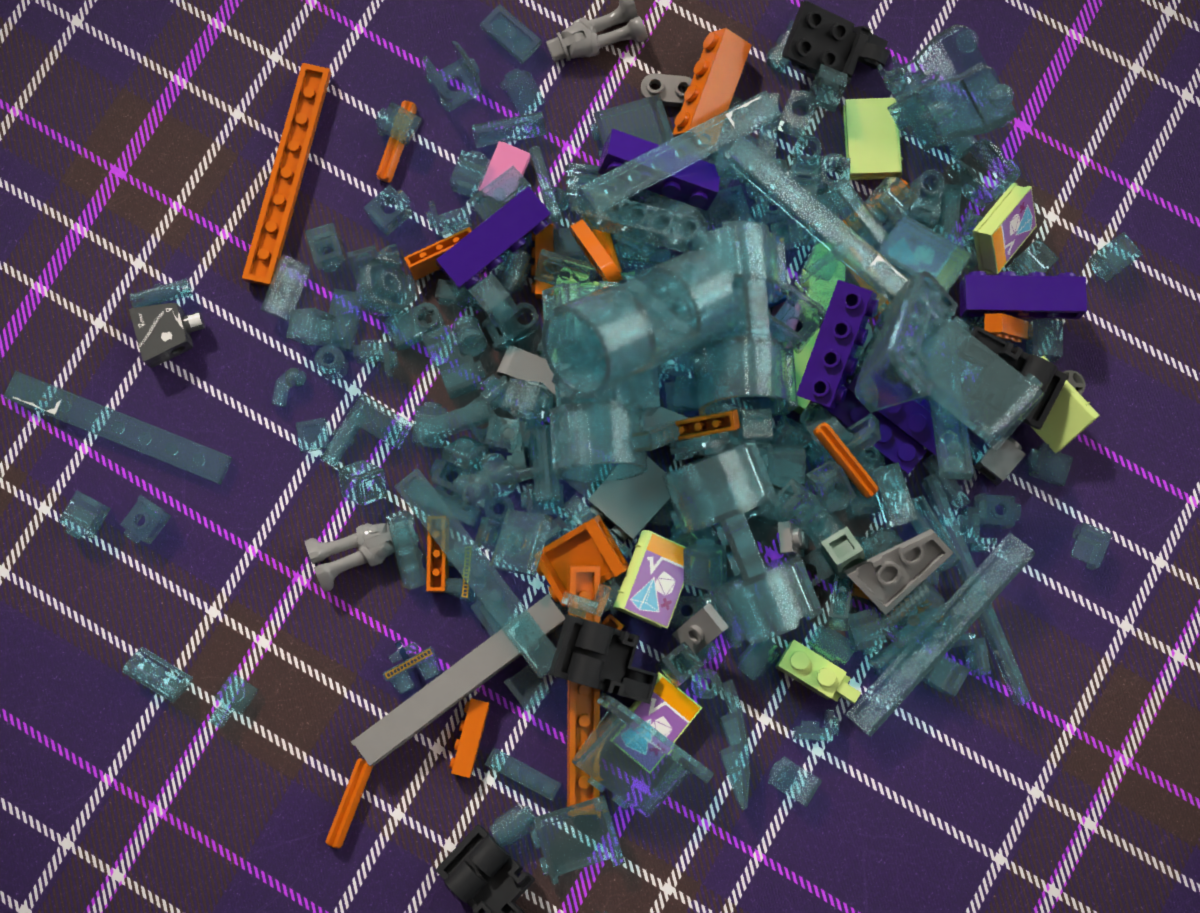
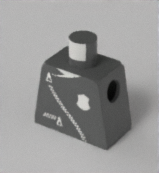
(164, 331)

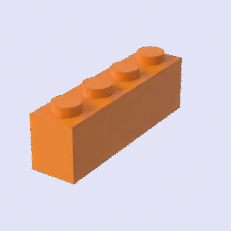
(713, 79)

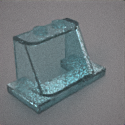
(634, 759)

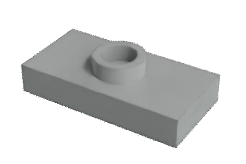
(701, 629)

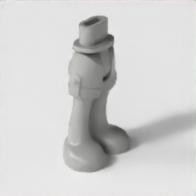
(582, 39)
(373, 545)

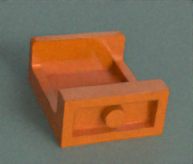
(583, 546)

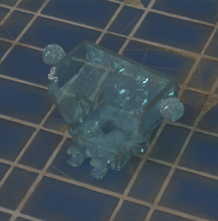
(948, 91)

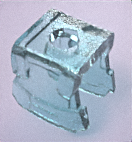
(464, 69)
(990, 157)
(796, 307)

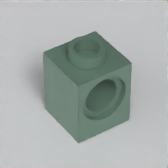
(842, 551)

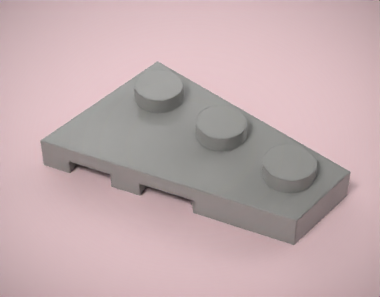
(900, 569)

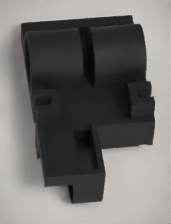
(832, 41)
(1027, 363)
(601, 659)
(485, 874)

